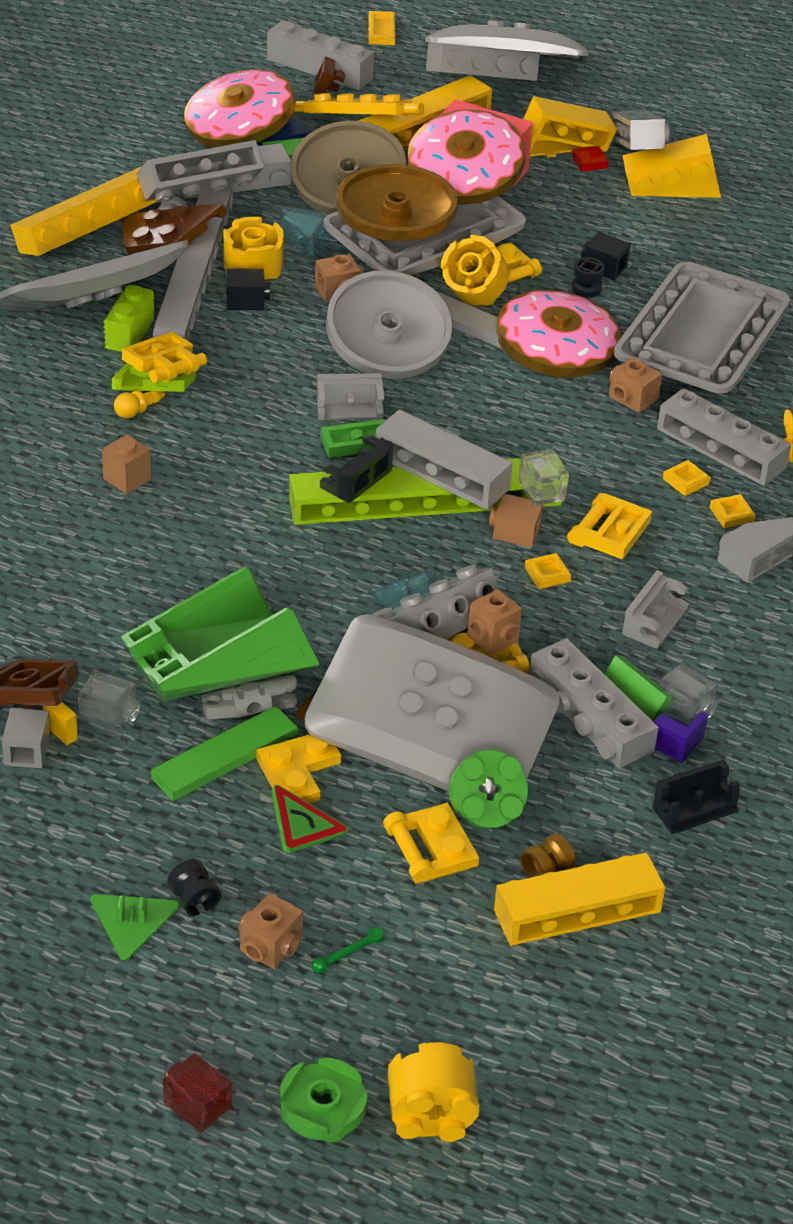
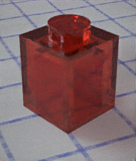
(197, 1092)

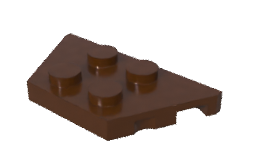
(168, 226)
(36, 681)

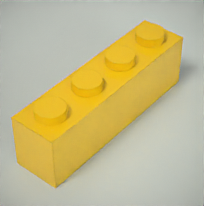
(578, 898)

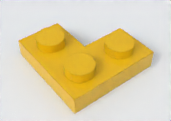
(293, 760)

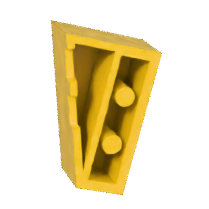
(566, 126)
(674, 171)

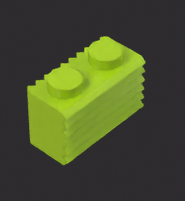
(129, 318)

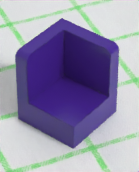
(677, 738)

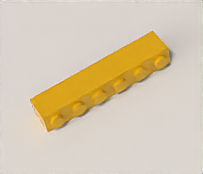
(435, 102)
(80, 215)

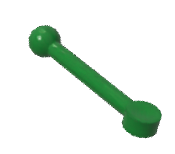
(374, 935)

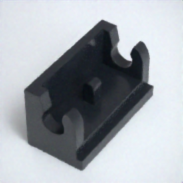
(359, 472)
(696, 797)

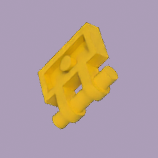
(164, 357)

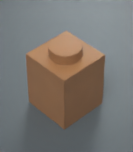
(126, 464)
(516, 520)

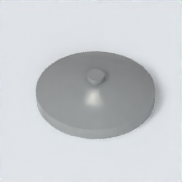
(388, 324)

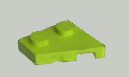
(131, 380)

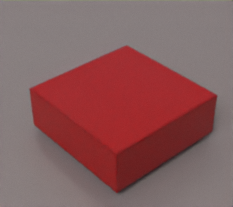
(590, 158)

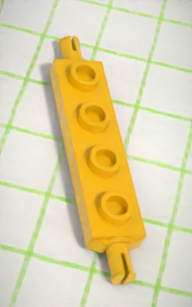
(367, 104)

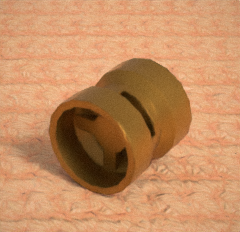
(551, 856)

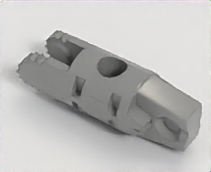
(250, 698)

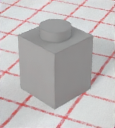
(26, 738)

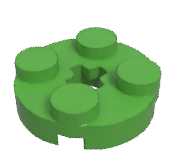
(505, 774)
(323, 1121)

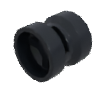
(588, 276)
(193, 886)

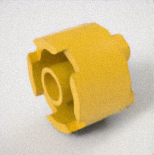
(254, 246)
(475, 270)
(433, 1092)

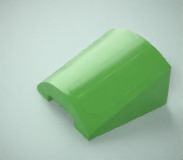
(218, 641)

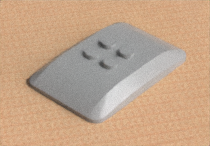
(508, 38)
(489, 219)
(96, 280)
(704, 327)
(427, 703)

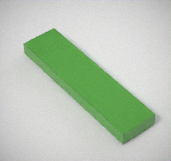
(222, 753)

